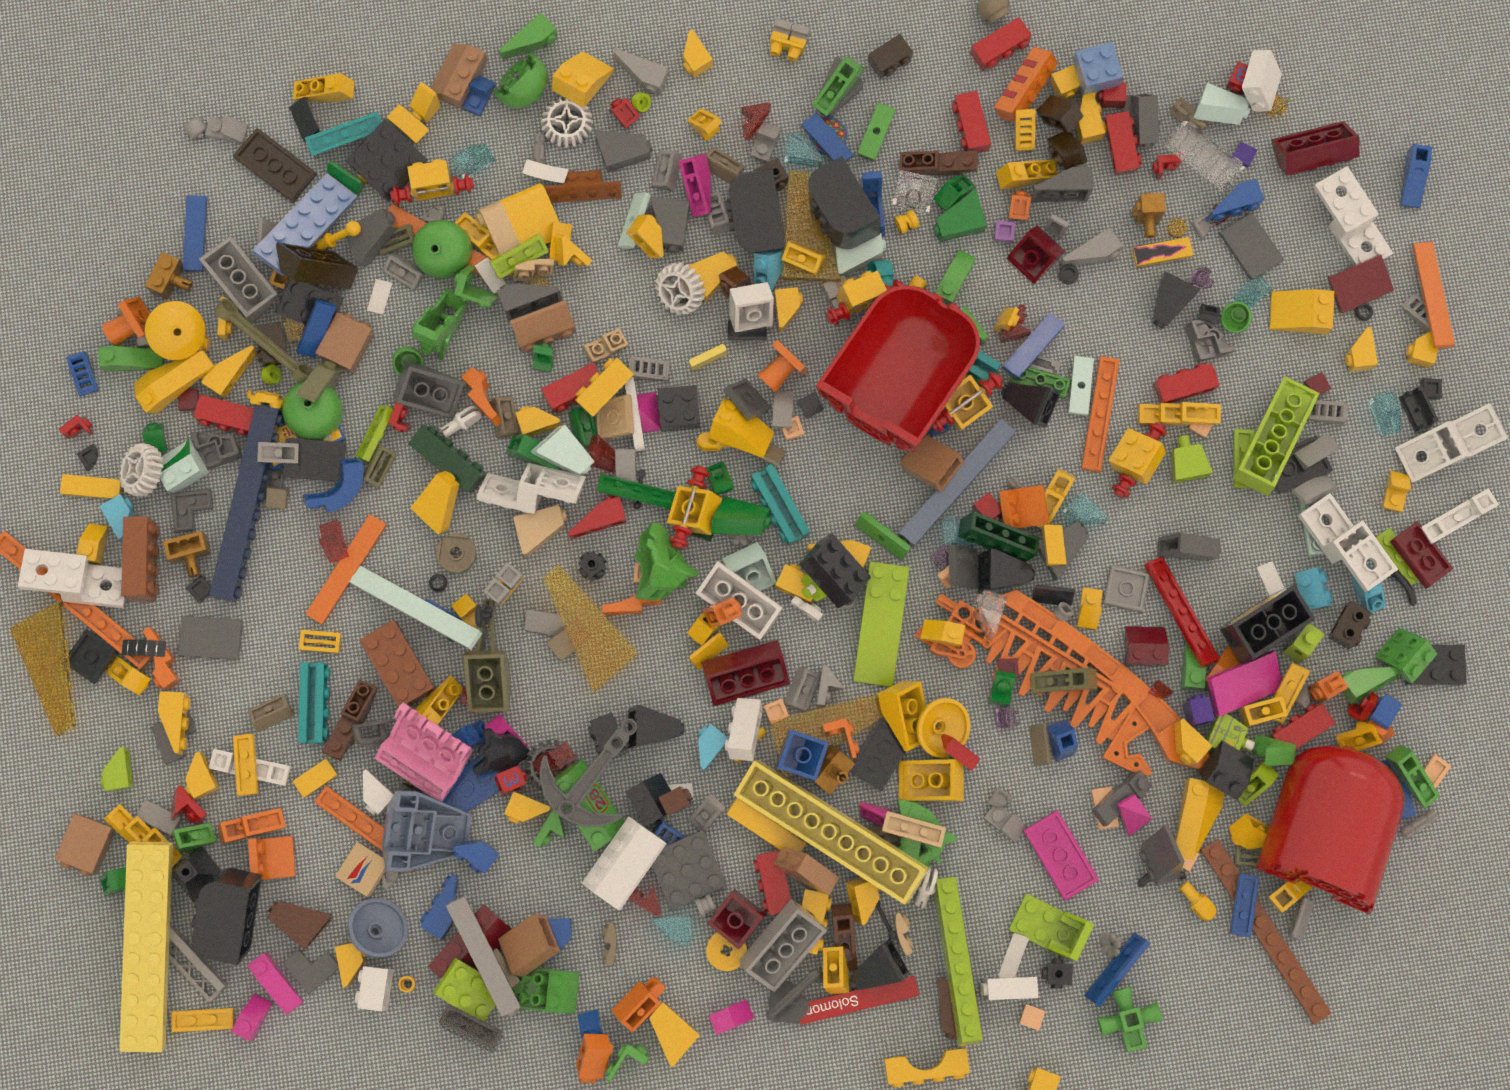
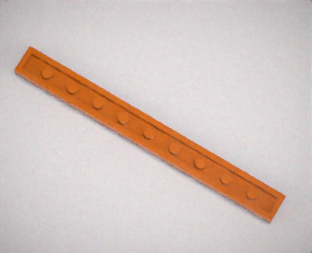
(89, 614)

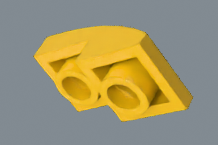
(407, 123)
(1006, 319)

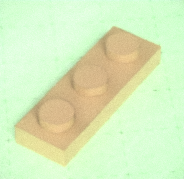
(913, 829)

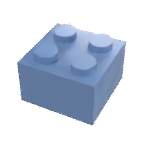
(1097, 68)

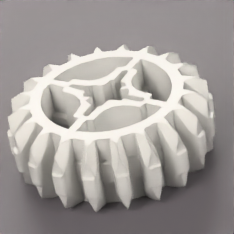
(559, 121)
(686, 286)
(141, 470)

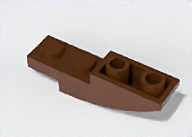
(939, 163)
(352, 714)

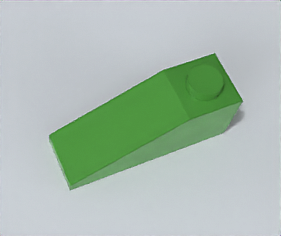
(532, 37)
(838, 85)
(955, 276)
(128, 359)
(1192, 675)
(1368, 680)
(1412, 774)

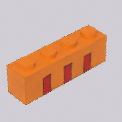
(1026, 83)

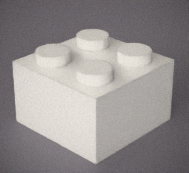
(751, 307)
(374, 988)

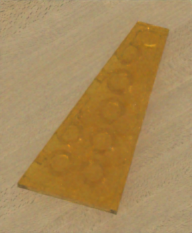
(806, 231)
(595, 639)
(47, 661)
(860, 712)

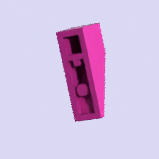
(697, 183)
(275, 982)

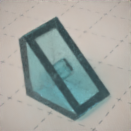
(1253, 292)

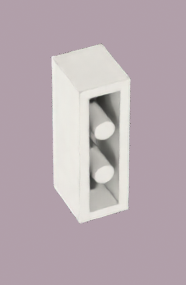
(744, 729)

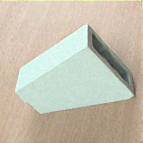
(1221, 106)
(854, 259)
(564, 451)

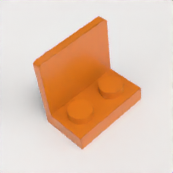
(1024, 506)
(835, 727)
(272, 857)

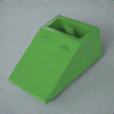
(548, 990)

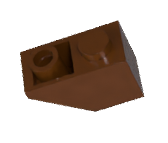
(732, 279)
(676, 800)

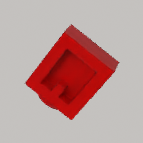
(624, 111)
(1169, 162)
(399, 412)
(74, 426)
(1364, 709)

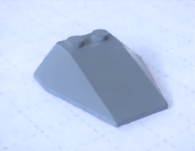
(421, 831)

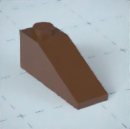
(844, 932)

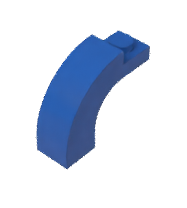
(872, 186)
(343, 492)

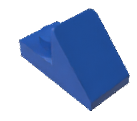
(479, 95)
(1385, 711)

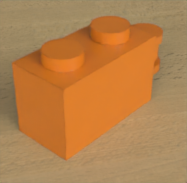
(722, 612)
(1327, 687)
(639, 1003)
(593, 1057)

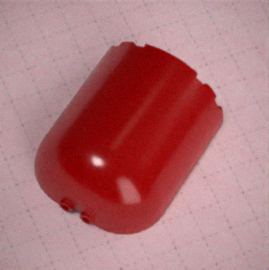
(901, 365)
(1335, 824)

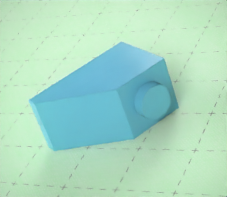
(115, 511)
(710, 745)

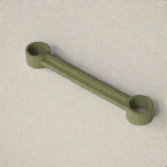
(229, 312)

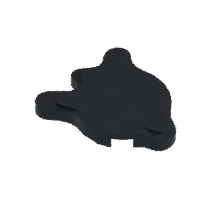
(499, 752)

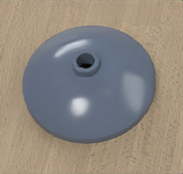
(384, 919)

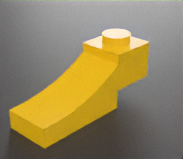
(1056, 492)

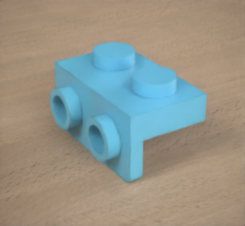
(1314, 588)

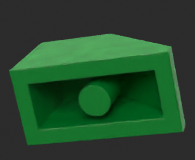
(953, 192)

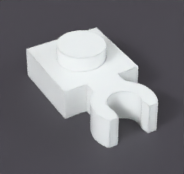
(811, 611)

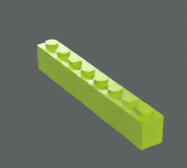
(957, 962)

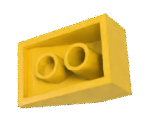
(581, 78)
(1302, 311)
(736, 431)
(901, 708)
(931, 780)

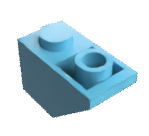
(768, 267)
(1372, 599)

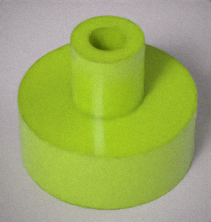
(641, 101)
(271, 374)

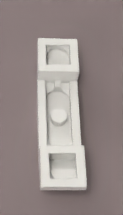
(1459, 516)
(266, 771)

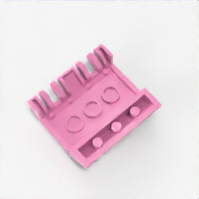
(423, 753)

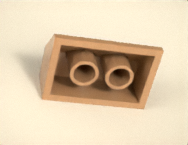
(457, 72)
(543, 326)

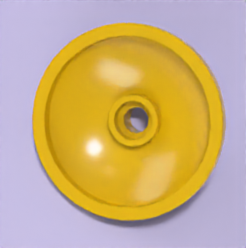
(164, 320)
(951, 720)

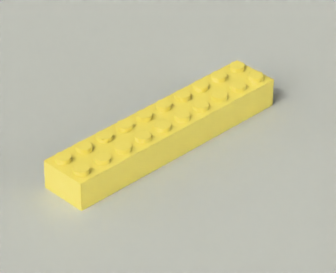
(831, 831)
(146, 946)

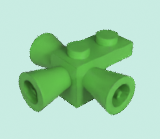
(1129, 1020)

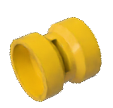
(906, 221)

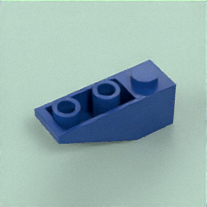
(1415, 175)
(1244, 197)
(439, 920)

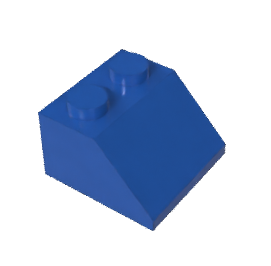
(802, 754)

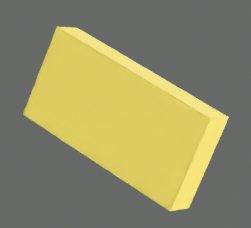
(707, 357)

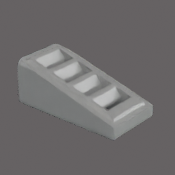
(721, 223)
(1057, 226)
(1422, 322)
(649, 362)
(1330, 419)

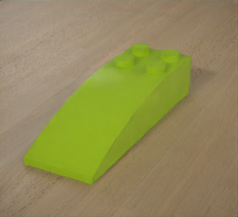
(1276, 436)
(881, 624)

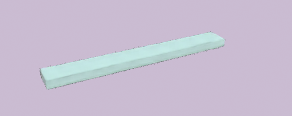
(415, 607)

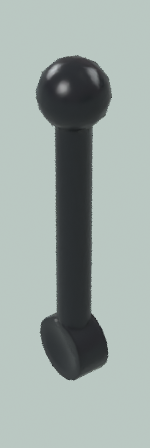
(641, 473)
(892, 934)

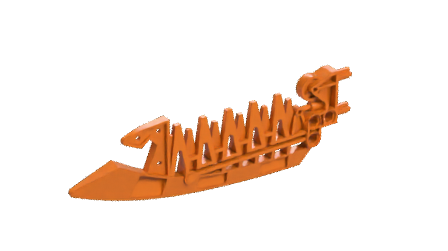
(1117, 680)

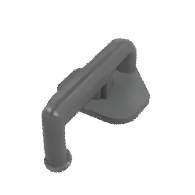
(374, 740)
(787, 1001)

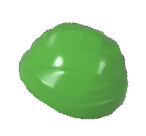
(1236, 317)
(406, 353)

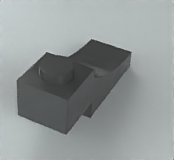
(1108, 809)

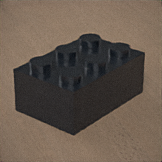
(835, 570)

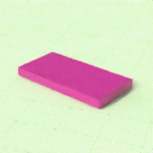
(1244, 683)
(1060, 855)

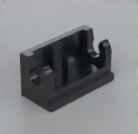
(1418, 409)

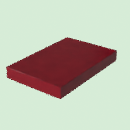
(1360, 283)
(1421, 556)

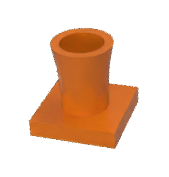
(132, 321)
(781, 367)

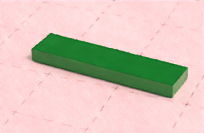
(635, 491)

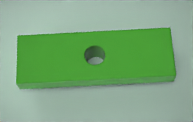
(879, 122)
(1049, 380)
(882, 535)

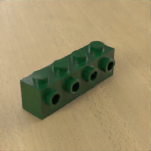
(447, 458)
(999, 536)

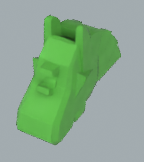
(435, 336)
(660, 565)
(911, 847)

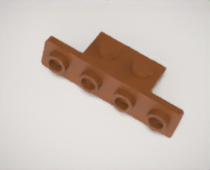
(584, 187)

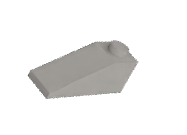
(645, 72)
(1096, 250)

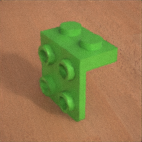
(469, 292)
(1407, 653)
(638, 1052)

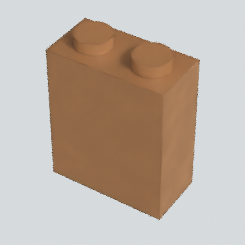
(345, 342)
(932, 463)
(85, 844)
(806, 870)
(528, 945)

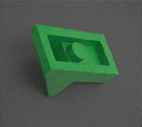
(719, 478)
(1002, 689)

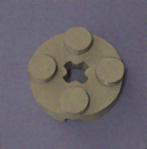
(449, 544)

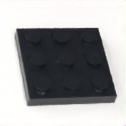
(385, 159)

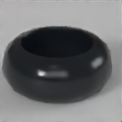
(1359, 316)
(444, 582)

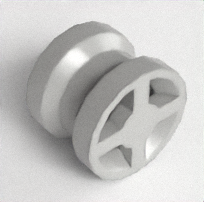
(705, 905)

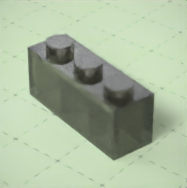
(471, 1028)

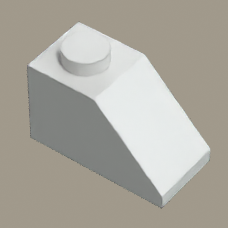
(375, 794)

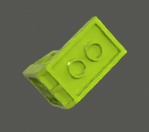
(1051, 928)

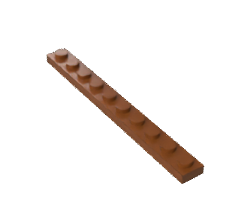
(1269, 937)

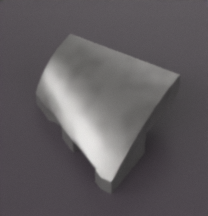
(1206, 340)

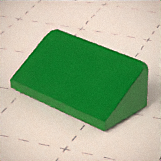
(345, 178)
(582, 426)

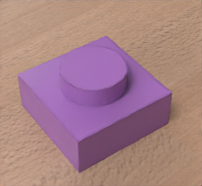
(1004, 231)

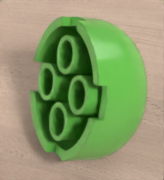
(528, 87)
(452, 244)
(312, 419)

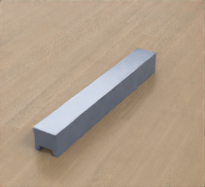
(971, 468)

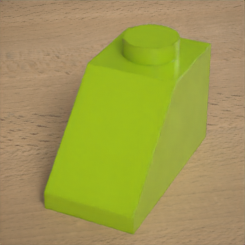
(118, 772)
(1261, 779)

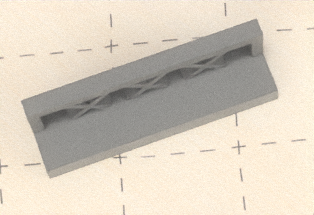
(198, 962)

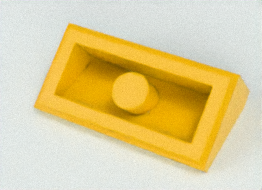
(558, 229)
(803, 257)
(1054, 545)
(708, 650)

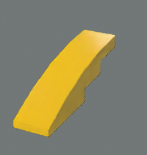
(479, 237)
(1179, 414)
(763, 826)
(135, 829)

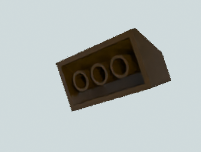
(315, 266)

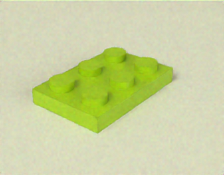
(465, 990)

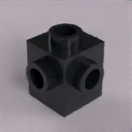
(595, 572)
(1065, 974)

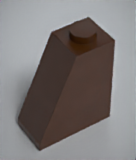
(298, 922)
(945, 1008)

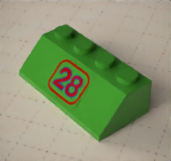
(595, 800)

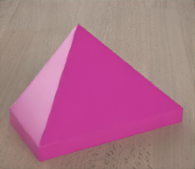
(649, 412)
(873, 813)
(1133, 814)

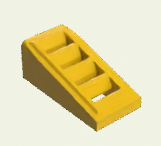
(1025, 141)

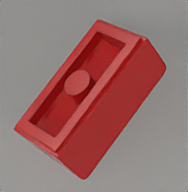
(959, 752)

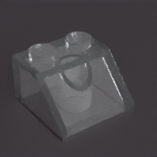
(914, 191)
(988, 611)

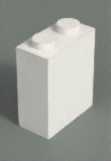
(1261, 80)
(1009, 988)

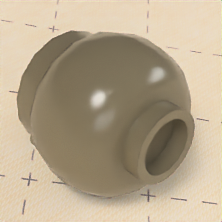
(993, 9)

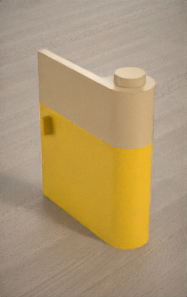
(518, 218)

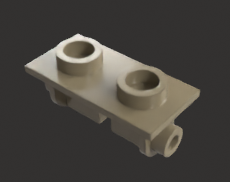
(1185, 111)

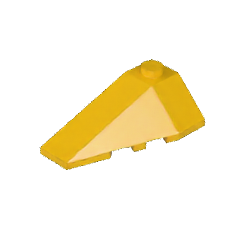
(164, 384)
(1197, 815)

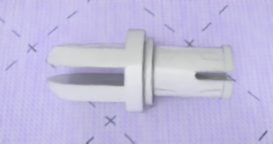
(462, 420)
(926, 888)

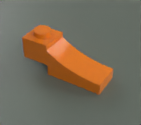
(477, 383)
(628, 606)
(163, 673)
(251, 826)

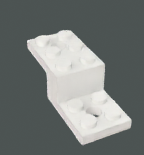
(1352, 217)
(1451, 443)
(534, 484)
(1347, 542)
(72, 578)

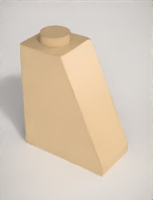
(538, 528)

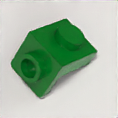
(543, 357)
(154, 436)

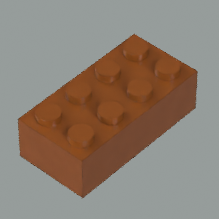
(139, 559)
(397, 664)

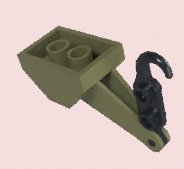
(487, 671)

